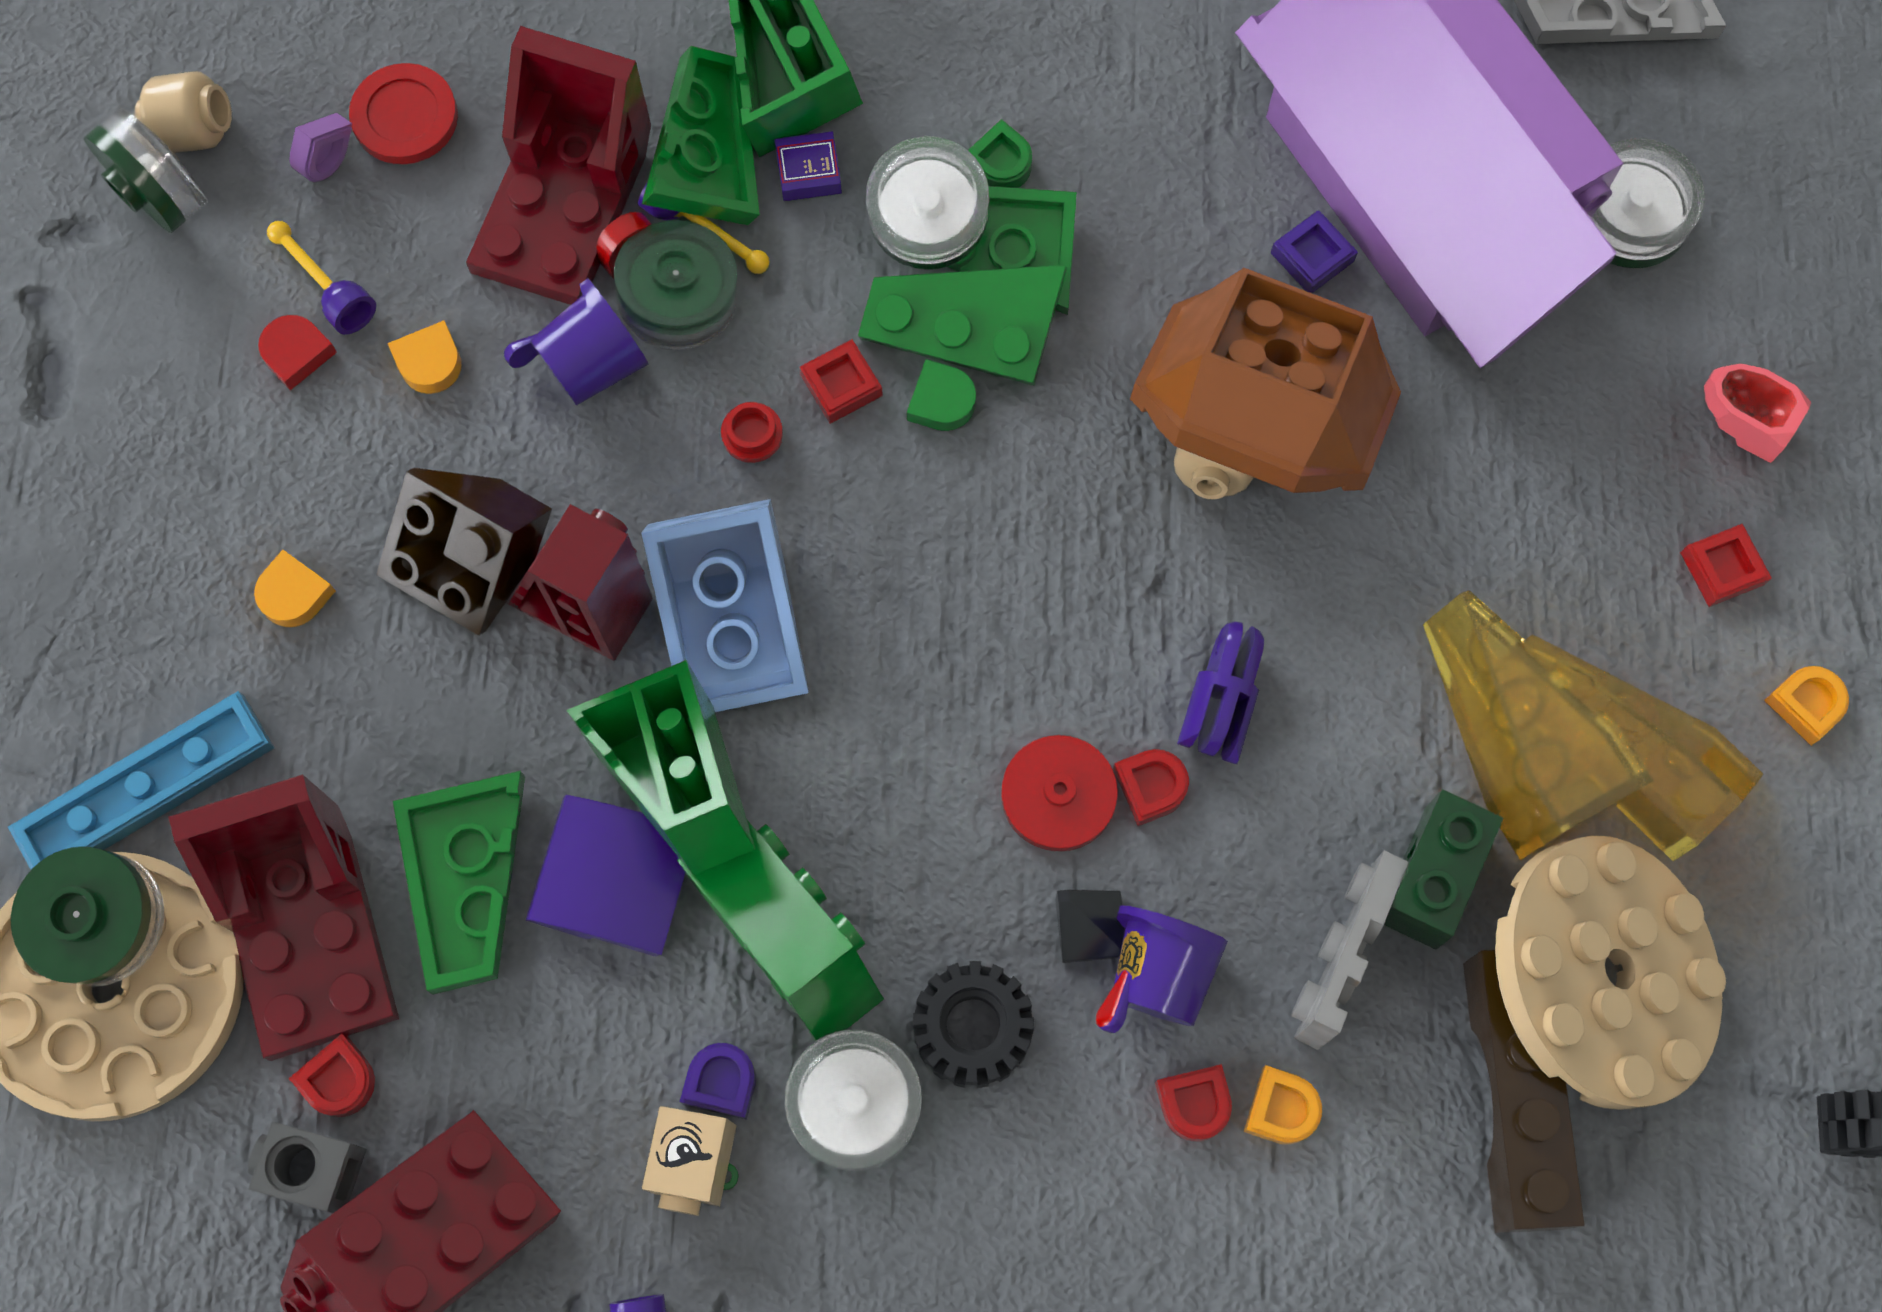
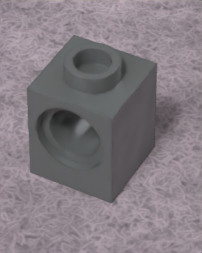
(334, 1172)

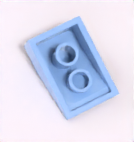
(727, 603)

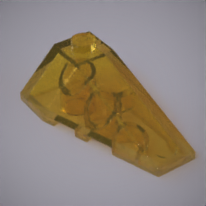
(1528, 738)
(1693, 764)

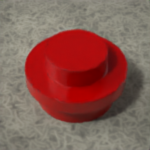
(751, 432)

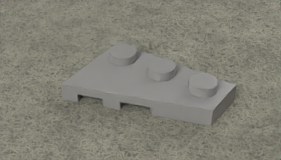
(1620, 20)
(1373, 894)

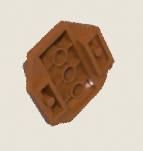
(1271, 384)

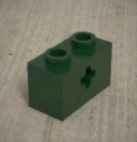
(1442, 868)

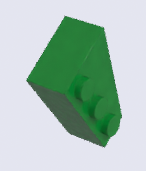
(672, 762)

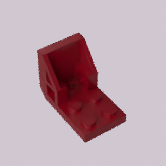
(575, 150)
(293, 894)

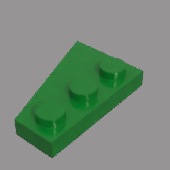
(702, 148)
(1026, 231)
(968, 318)
(459, 875)

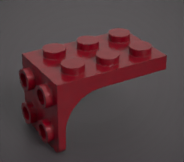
(421, 1230)

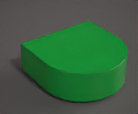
(1003, 156)
(942, 397)

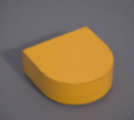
(427, 358)
(290, 591)
(1811, 701)
(1283, 1108)

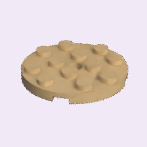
(1664, 1014)
(142, 1045)

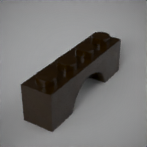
(1532, 1143)

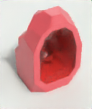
(1755, 407)

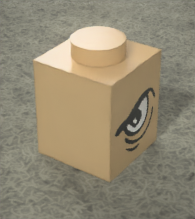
(688, 1159)

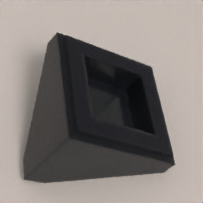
(1089, 924)

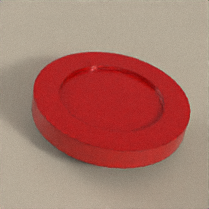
(403, 113)
(1059, 793)

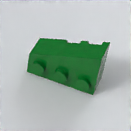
(787, 70)
(790, 935)

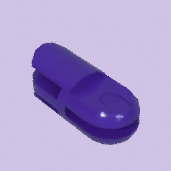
(1225, 694)

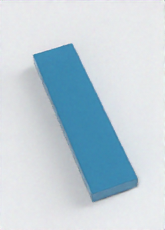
(146, 782)

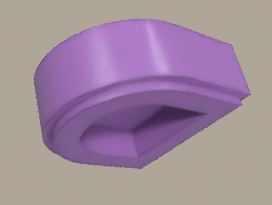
(320, 146)

